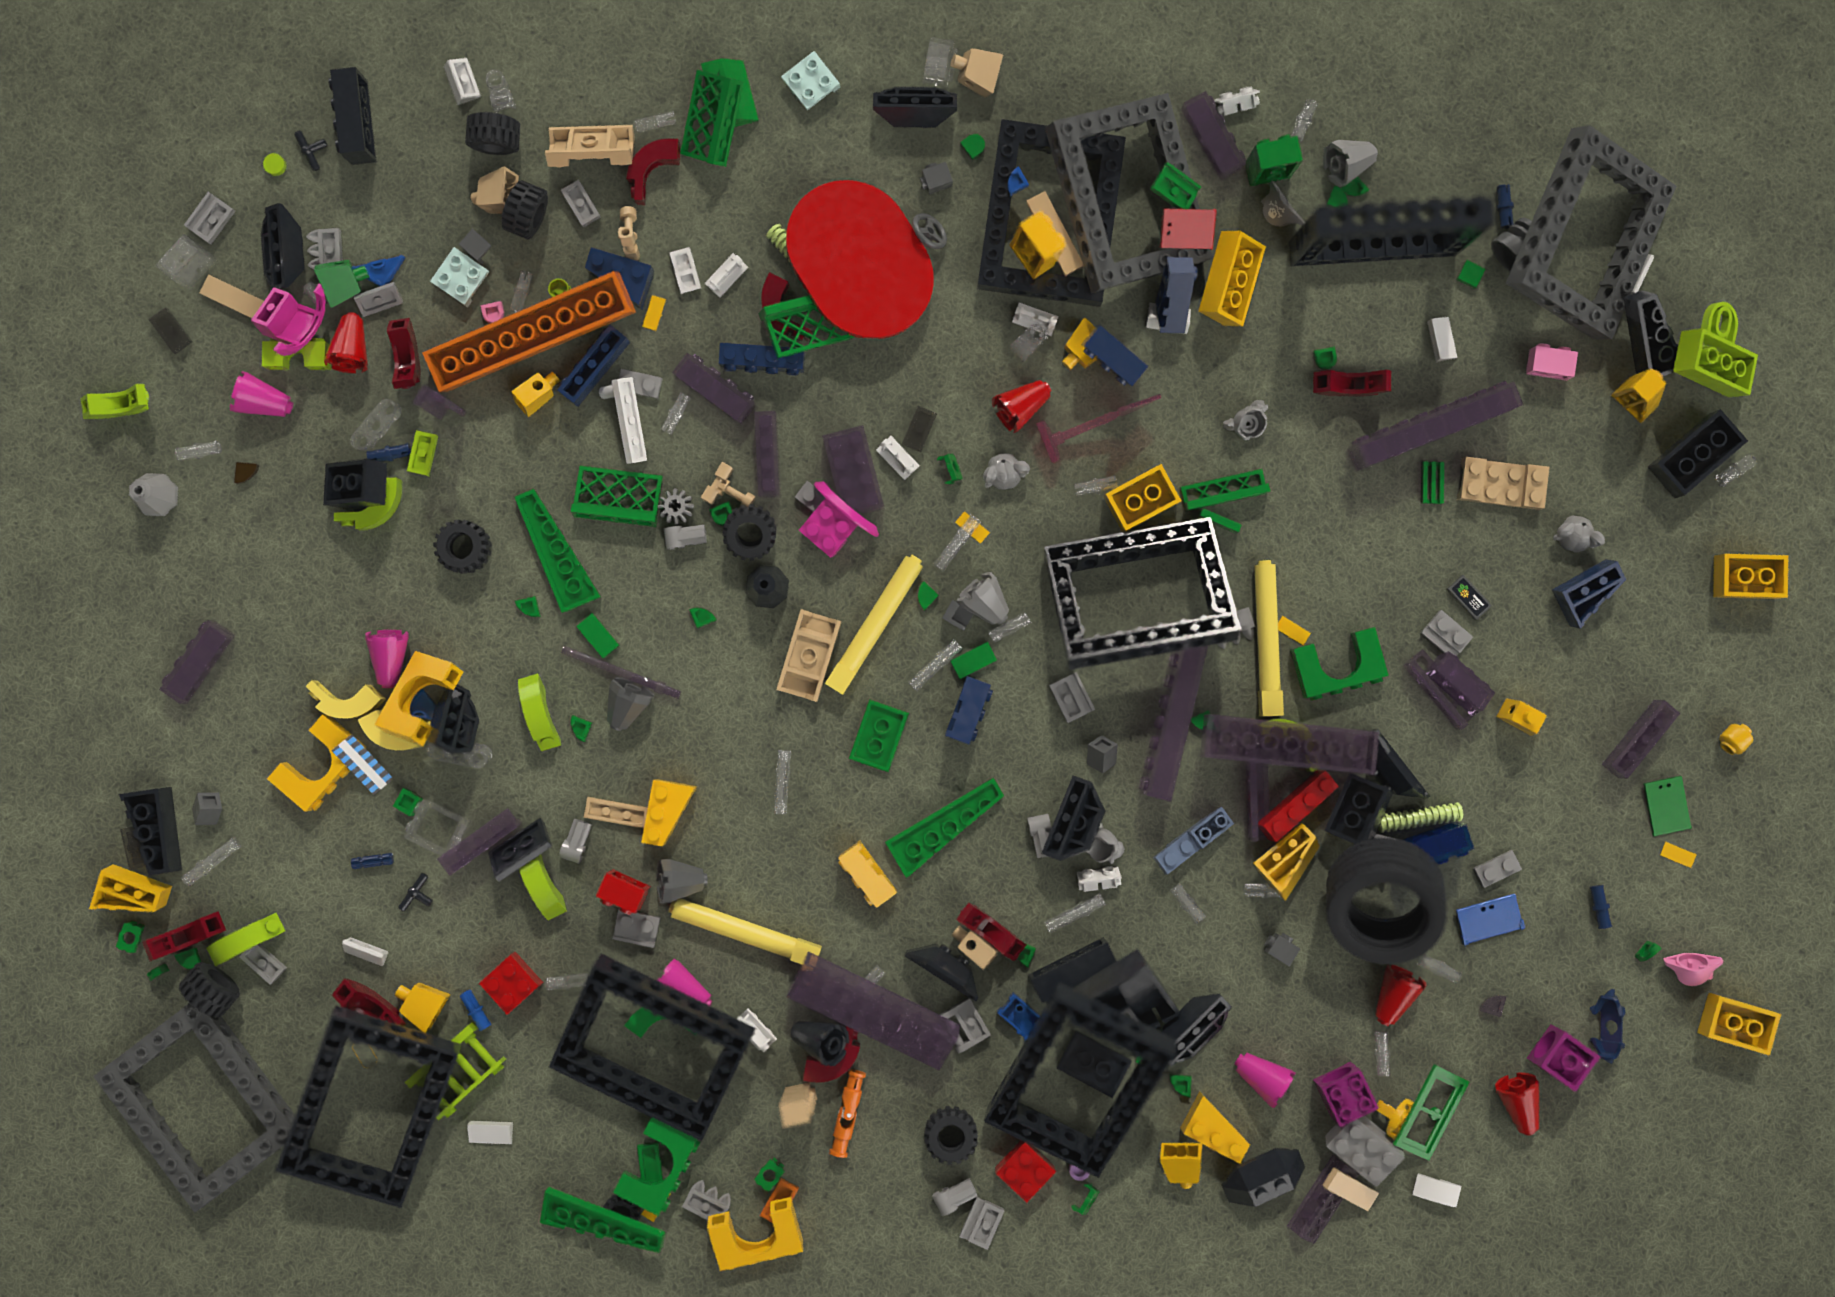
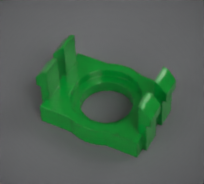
(952, 467)
(137, 930)
(778, 1169)
(1088, 1202)

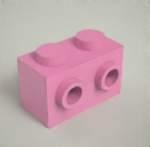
(1552, 362)

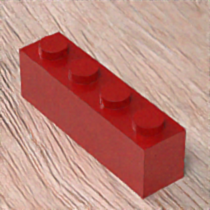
(1297, 805)

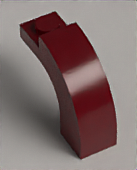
(647, 159)
(773, 293)
(405, 352)
(1351, 384)
(991, 931)
(184, 936)
(364, 1000)
(820, 1073)

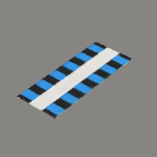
(362, 764)

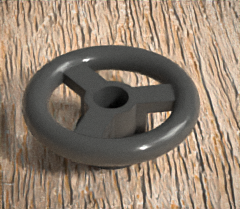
(928, 233)

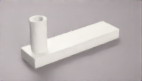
(628, 417)

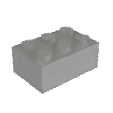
(1365, 1149)

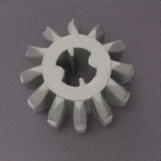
(671, 512)

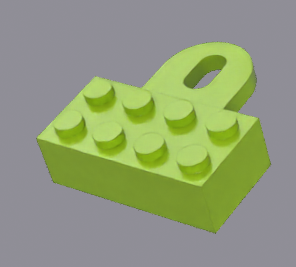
(1713, 357)

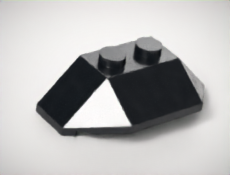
(915, 106)
(281, 247)
(454, 722)
(1395, 773)
(1075, 821)
(946, 967)
(1197, 1025)
(1264, 1177)

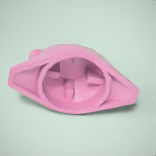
(1693, 968)

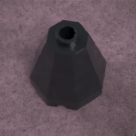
(775, 592)

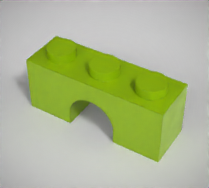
(312, 352)

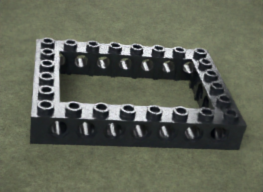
(1466, 224)
(1047, 285)
(1135, 546)
(630, 1087)
(1086, 1153)
(346, 1174)

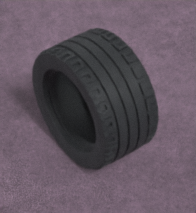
(1386, 939)

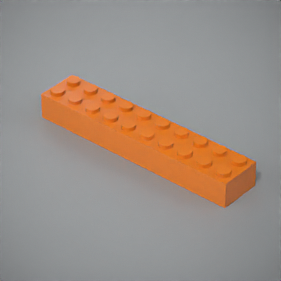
(529, 332)

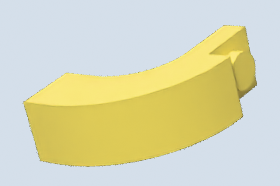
(361, 704)
(380, 737)

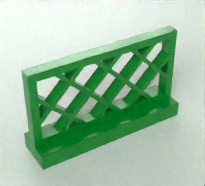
(723, 121)
(789, 309)
(611, 513)

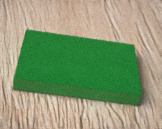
(878, 735)

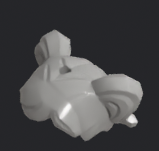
(1254, 415)
(1005, 474)
(1578, 534)
(1105, 846)

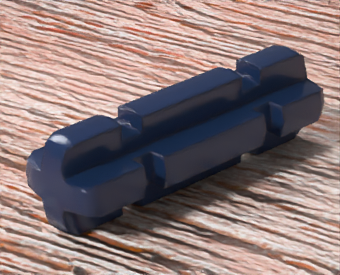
(372, 861)

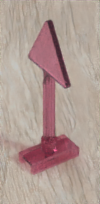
(1053, 440)

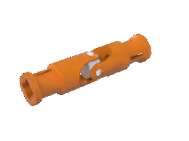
(850, 1099)

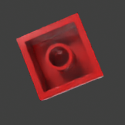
(623, 892)
(511, 983)
(1025, 1170)

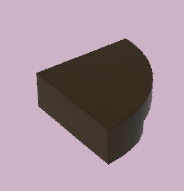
(245, 472)

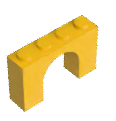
(419, 673)
(307, 792)
(735, 1252)

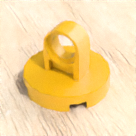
(1396, 1116)

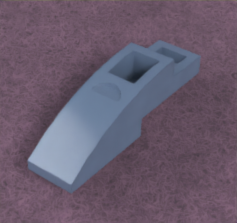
(1192, 840)

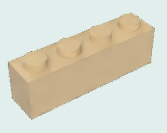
(798, 1104)

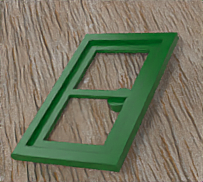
(1443, 1118)

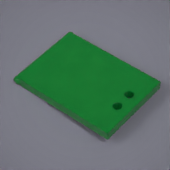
(1667, 806)

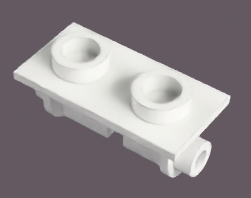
(1245, 98)
(726, 275)
(1029, 316)
(897, 457)
(1108, 877)
(762, 1036)

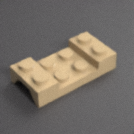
(589, 143)
(1503, 483)
(809, 655)

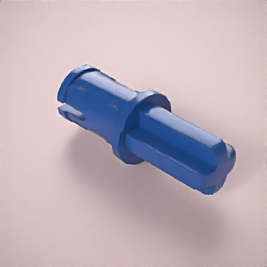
(475, 1010)

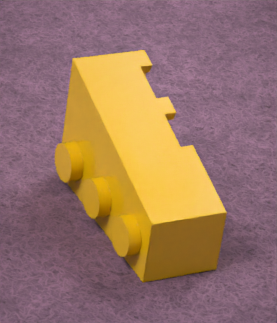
(1641, 393)
(664, 810)
(1288, 860)
(867, 874)
(129, 890)
(1213, 1130)

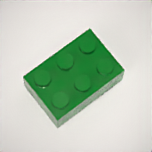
(1273, 160)

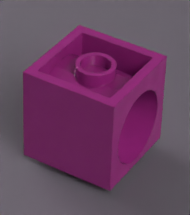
(1563, 1057)
(1345, 1094)

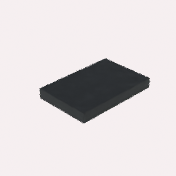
(519, 849)
(1094, 1064)

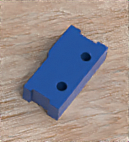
(1021, 1019)

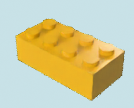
(1232, 278)

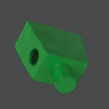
(340, 280)

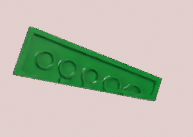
(562, 567)
(928, 836)
(569, 1211)

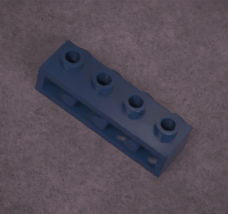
(759, 358)
(594, 365)

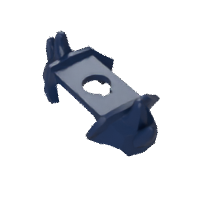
(1611, 1009)

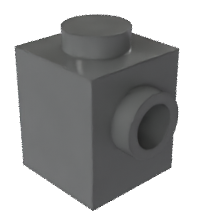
(936, 177)
(1281, 948)

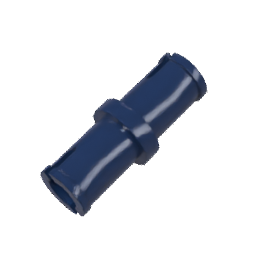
(1505, 206)
(389, 453)
(1600, 907)

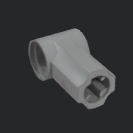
(685, 536)
(1039, 829)
(575, 842)
(951, 1198)

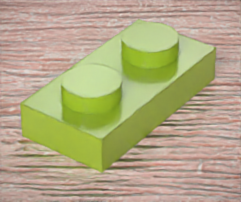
(422, 453)

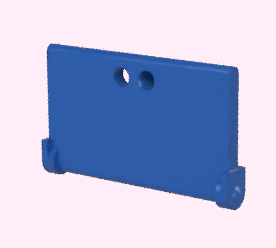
(1489, 922)

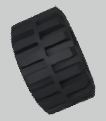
(492, 133)
(524, 209)
(749, 515)
(445, 543)
(209, 989)
(950, 1117)

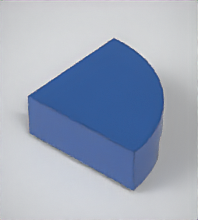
(1016, 181)

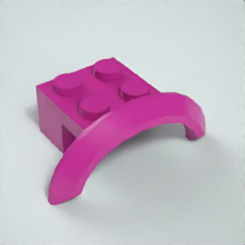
(288, 321)
(833, 522)

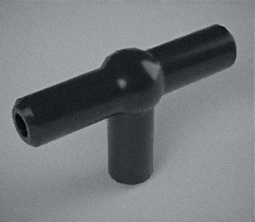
(308, 150)
(414, 892)

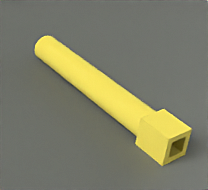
(874, 624)
(1270, 694)
(742, 930)

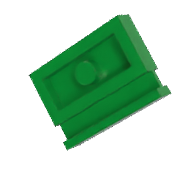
(1175, 187)

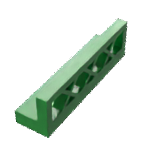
(1225, 497)

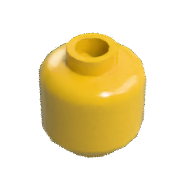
(1736, 739)

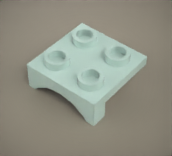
(810, 80)
(459, 276)

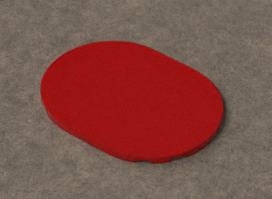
(859, 259)

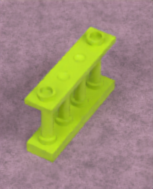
(468, 1036)

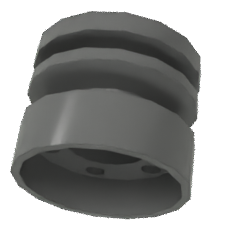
(1508, 243)

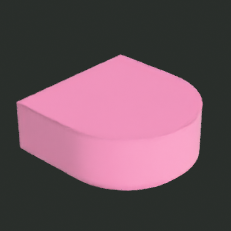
(493, 312)

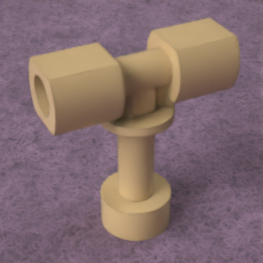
(627, 236)
(721, 486)

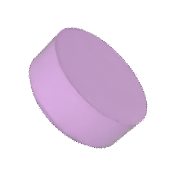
(1077, 1173)

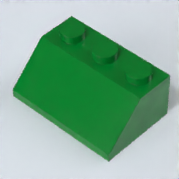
(735, 70)

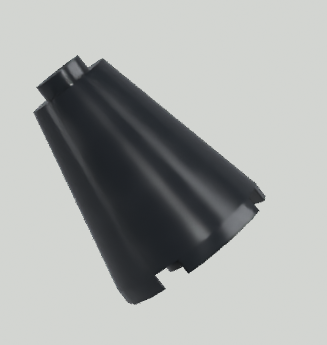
(821, 1040)

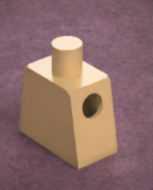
(978, 70)
(494, 190)
(984, 951)

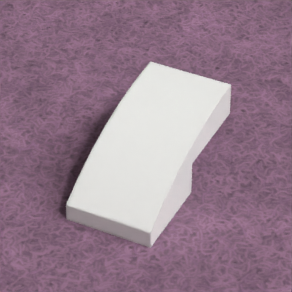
(685, 270)
(1437, 1190)

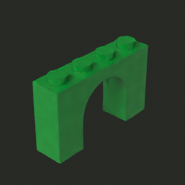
(1369, 667)
(654, 1195)

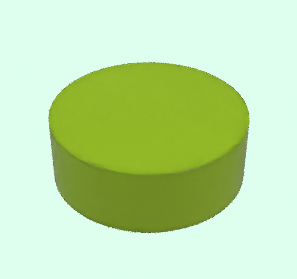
(274, 164)

